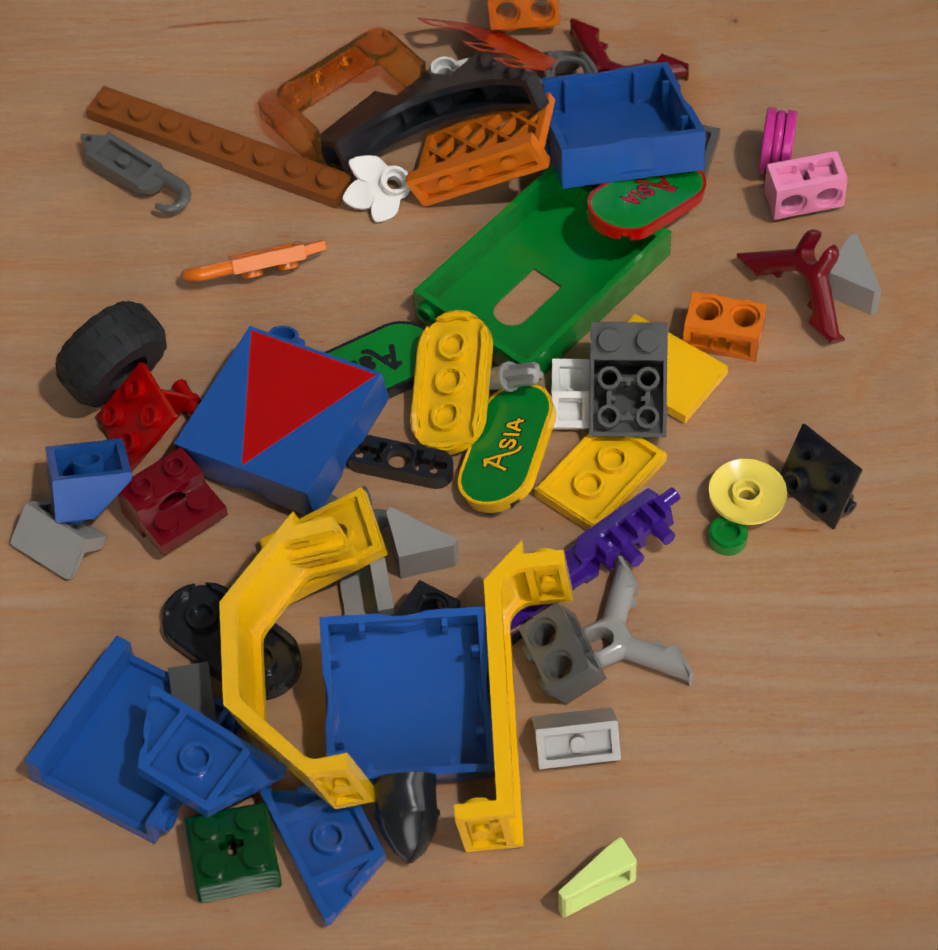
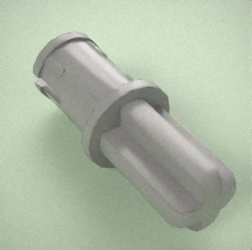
(511, 376)

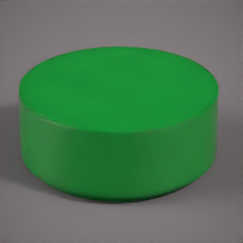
(727, 537)

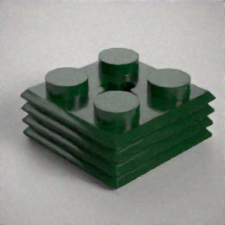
(227, 876)

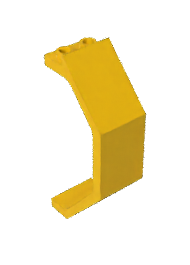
(248, 613)

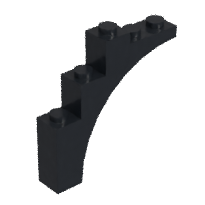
(430, 100)

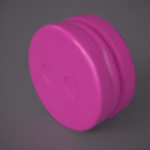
(777, 137)

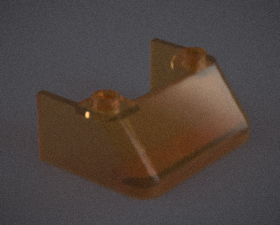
(285, 102)

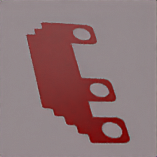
(502, 44)

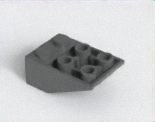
(628, 379)

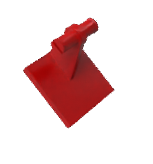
(144, 412)

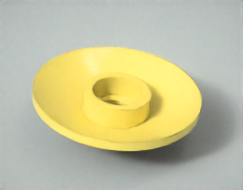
(747, 480)

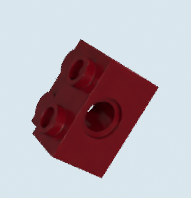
(171, 501)

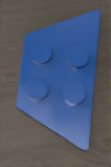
(199, 758)
(329, 847)

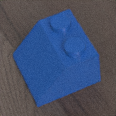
(85, 478)

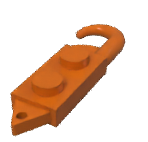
(252, 263)

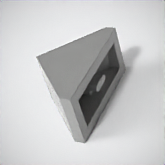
(853, 278)
(419, 546)

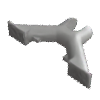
(623, 644)

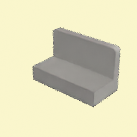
(52, 543)
(367, 590)
(576, 738)

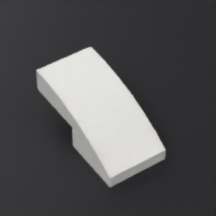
(571, 393)

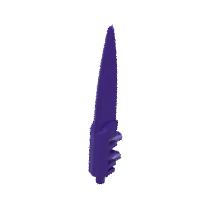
(615, 537)

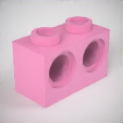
(805, 185)

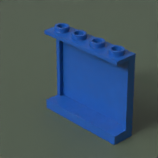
(97, 742)

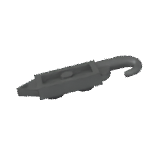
(133, 169)

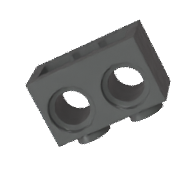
(567, 649)

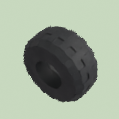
(108, 350)

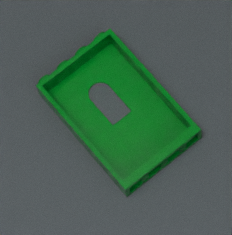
(550, 234)

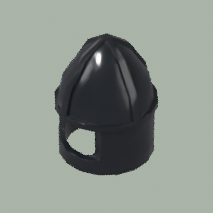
(406, 812)

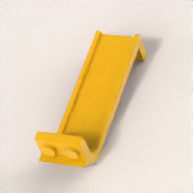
(512, 585)

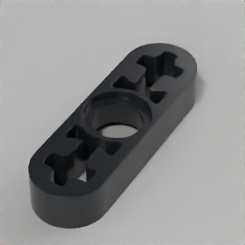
(408, 474)

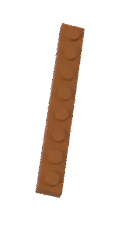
(219, 147)

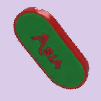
(643, 204)

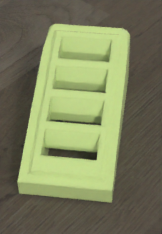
(601, 877)

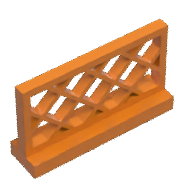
(483, 166)

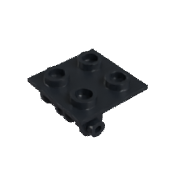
(820, 477)

